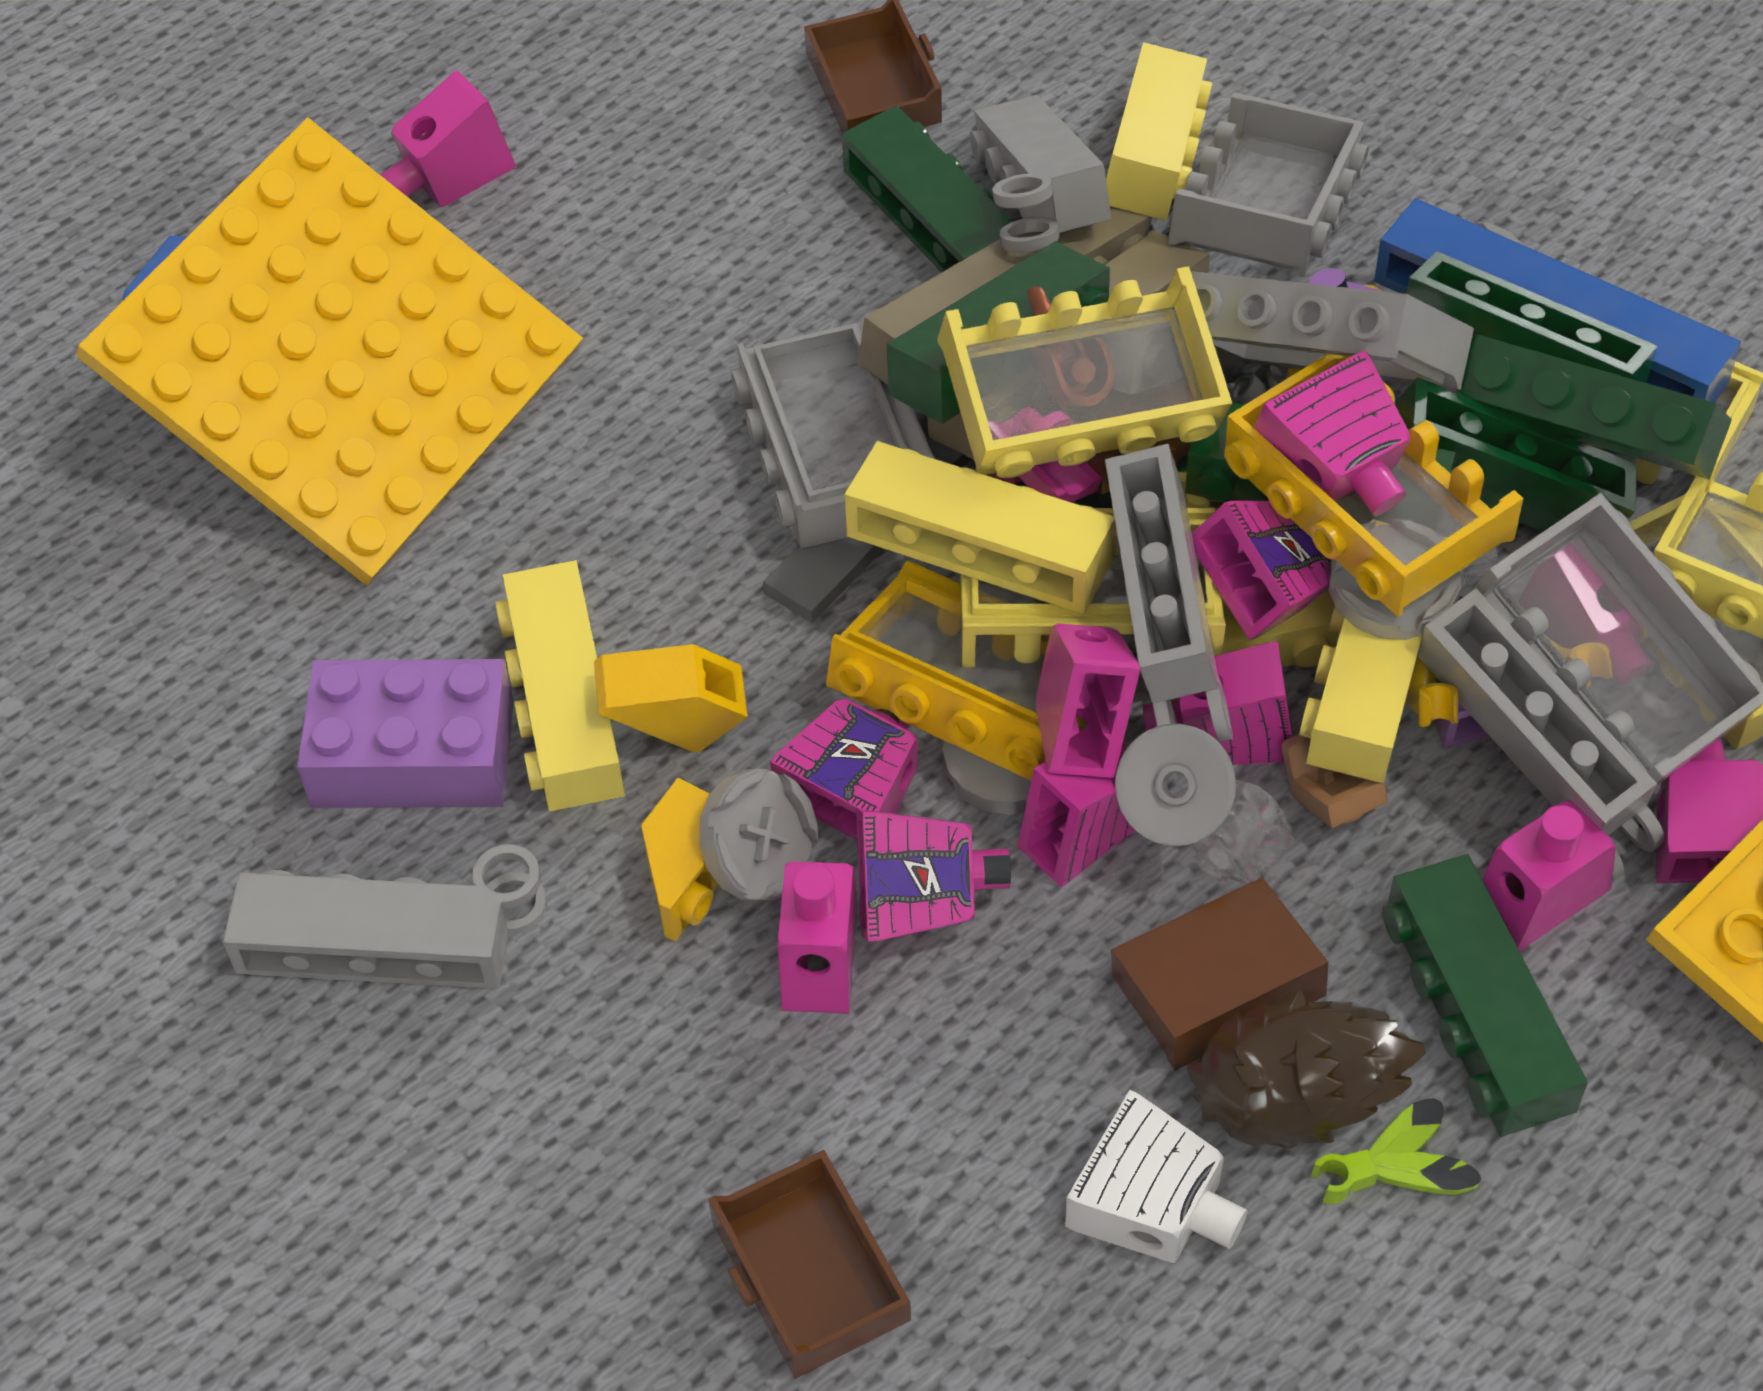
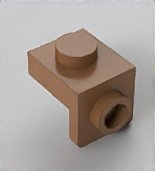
(1327, 793)

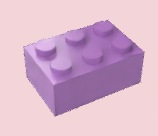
(406, 733)

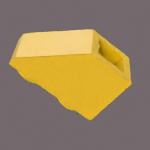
(672, 693)
(676, 860)

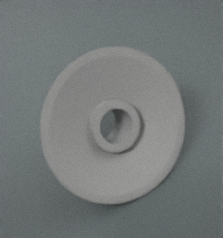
(1144, 790)

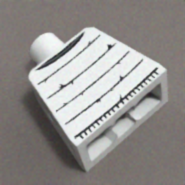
(1152, 1186)

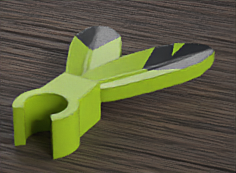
(1397, 1161)

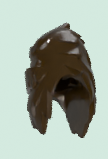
(1301, 1070)

